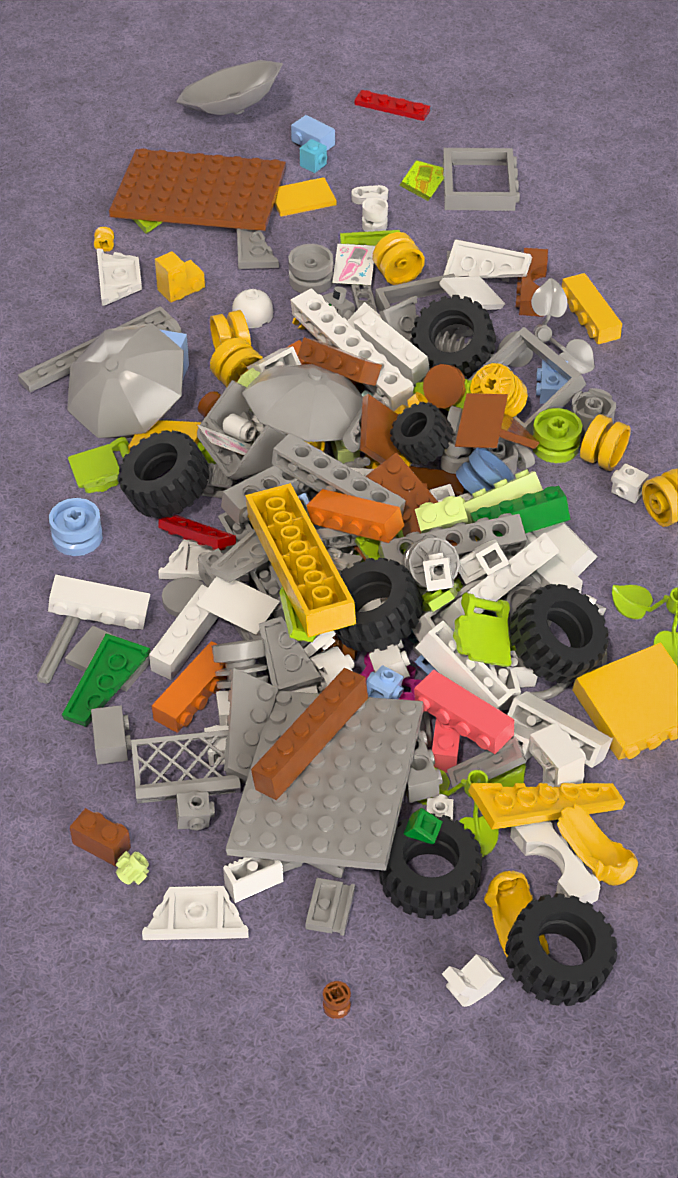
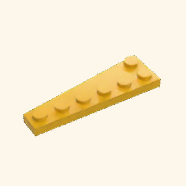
(527, 805)

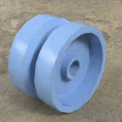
(75, 526)

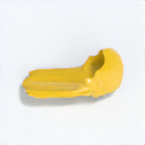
(606, 858)
(507, 897)

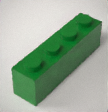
(535, 510)

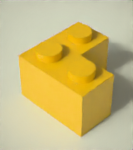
(177, 277)

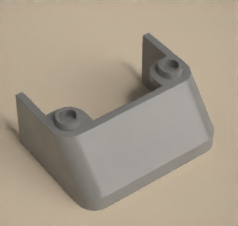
(260, 453)

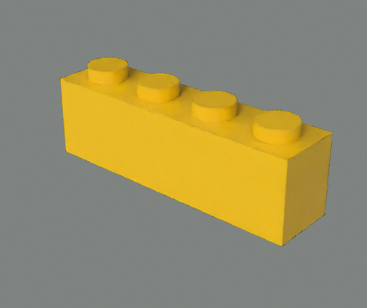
(591, 309)

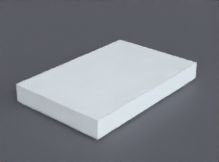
(475, 289)

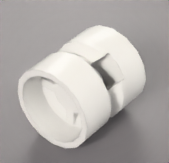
(374, 214)

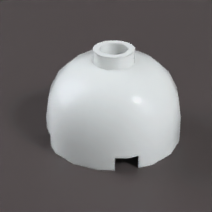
(255, 306)

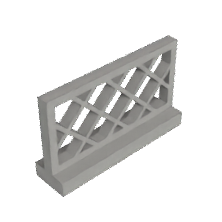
(168, 790)

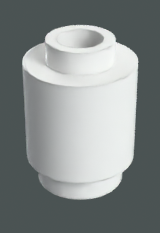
(239, 428)

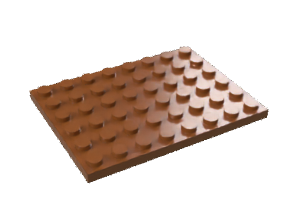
(199, 189)

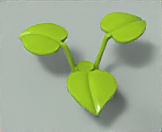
(633, 603)
(478, 825)

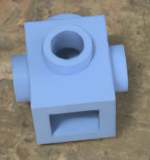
(384, 684)

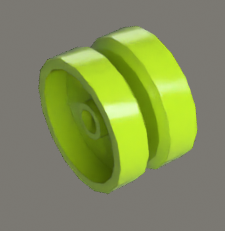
(558, 435)

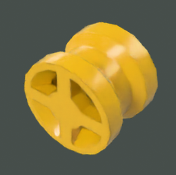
(102, 234)

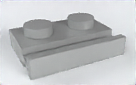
(330, 906)

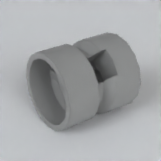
(454, 456)

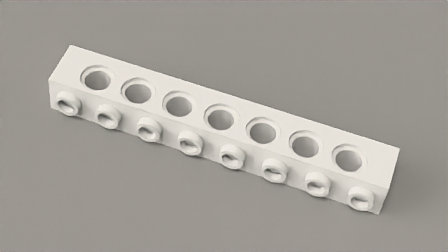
(334, 330)

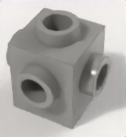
(193, 810)

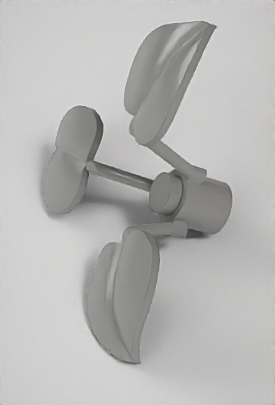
(552, 301)

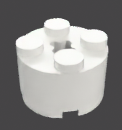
(330, 664)

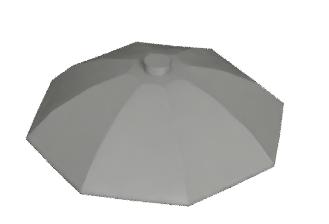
(231, 88)
(125, 381)
(304, 401)

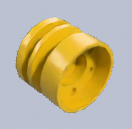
(500, 380)

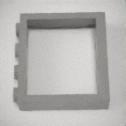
(480, 200)
(420, 288)
(516, 346)

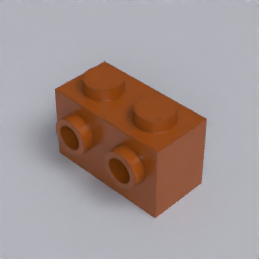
(100, 836)

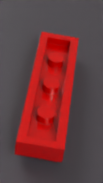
(392, 105)
(196, 531)

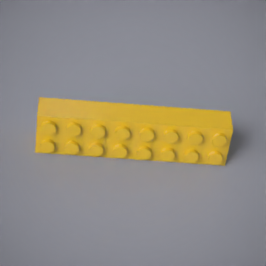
(300, 560)

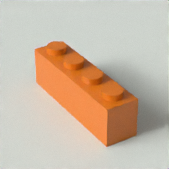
(355, 515)
(188, 691)

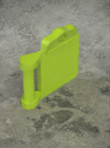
(97, 468)
(481, 635)

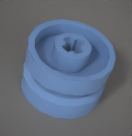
(482, 471)

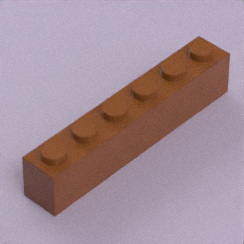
(309, 734)

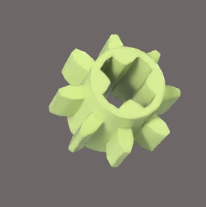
(132, 868)

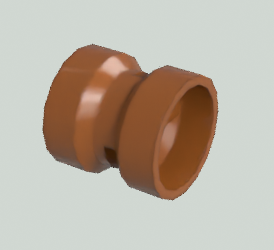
(338, 1006)

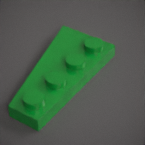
(105, 675)

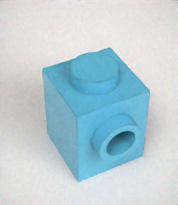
(313, 156)

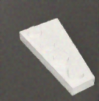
(486, 261)

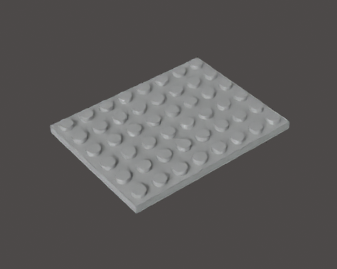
(344, 800)

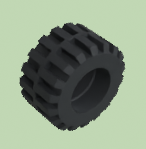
(421, 433)

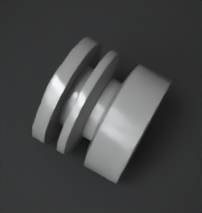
(419, 551)
(239, 656)

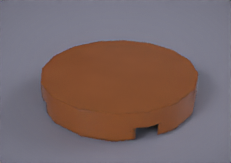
(444, 386)

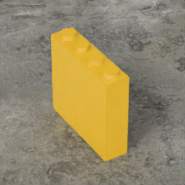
(633, 700)

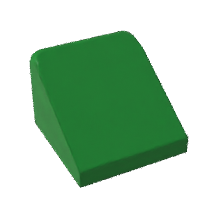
(423, 826)

